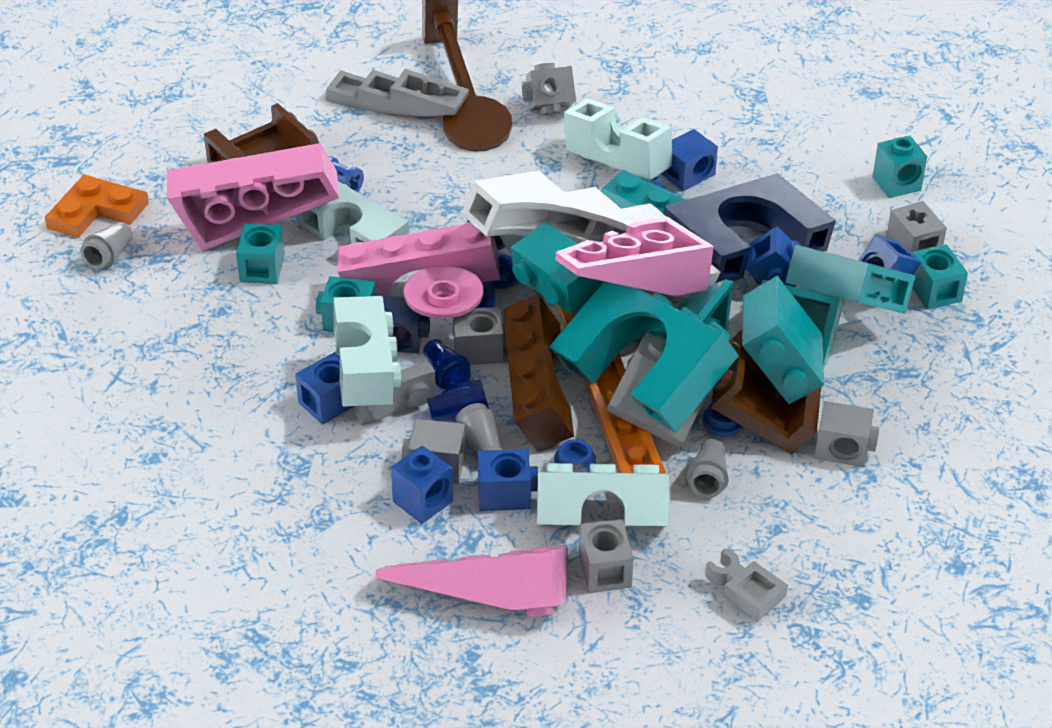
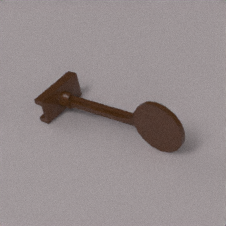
(480, 121)

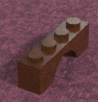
(536, 394)

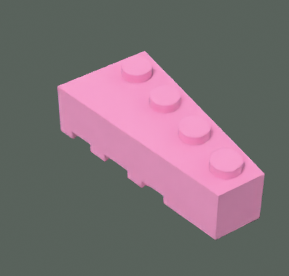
(251, 189)

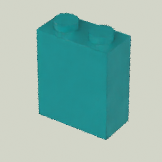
(783, 340)

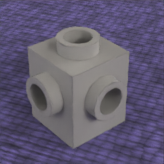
(558, 80)

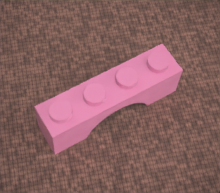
(397, 255)

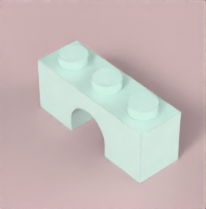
(639, 148)
(355, 214)
(365, 351)
(642, 493)

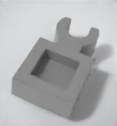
(748, 588)

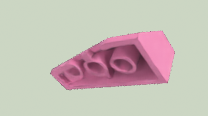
(649, 256)
(512, 580)

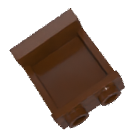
(279, 134)
(756, 404)

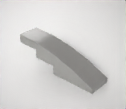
(408, 95)

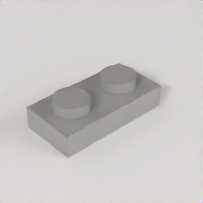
(415, 388)

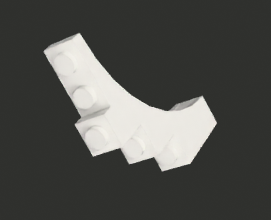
(528, 199)

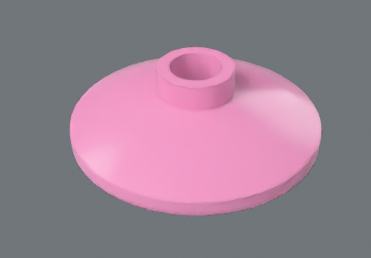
(443, 292)

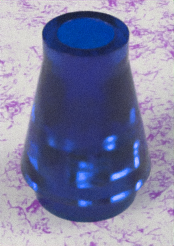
(448, 364)
(453, 400)

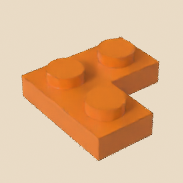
(95, 198)

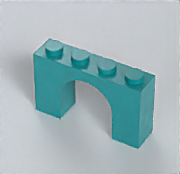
(685, 372)

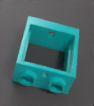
(850, 279)

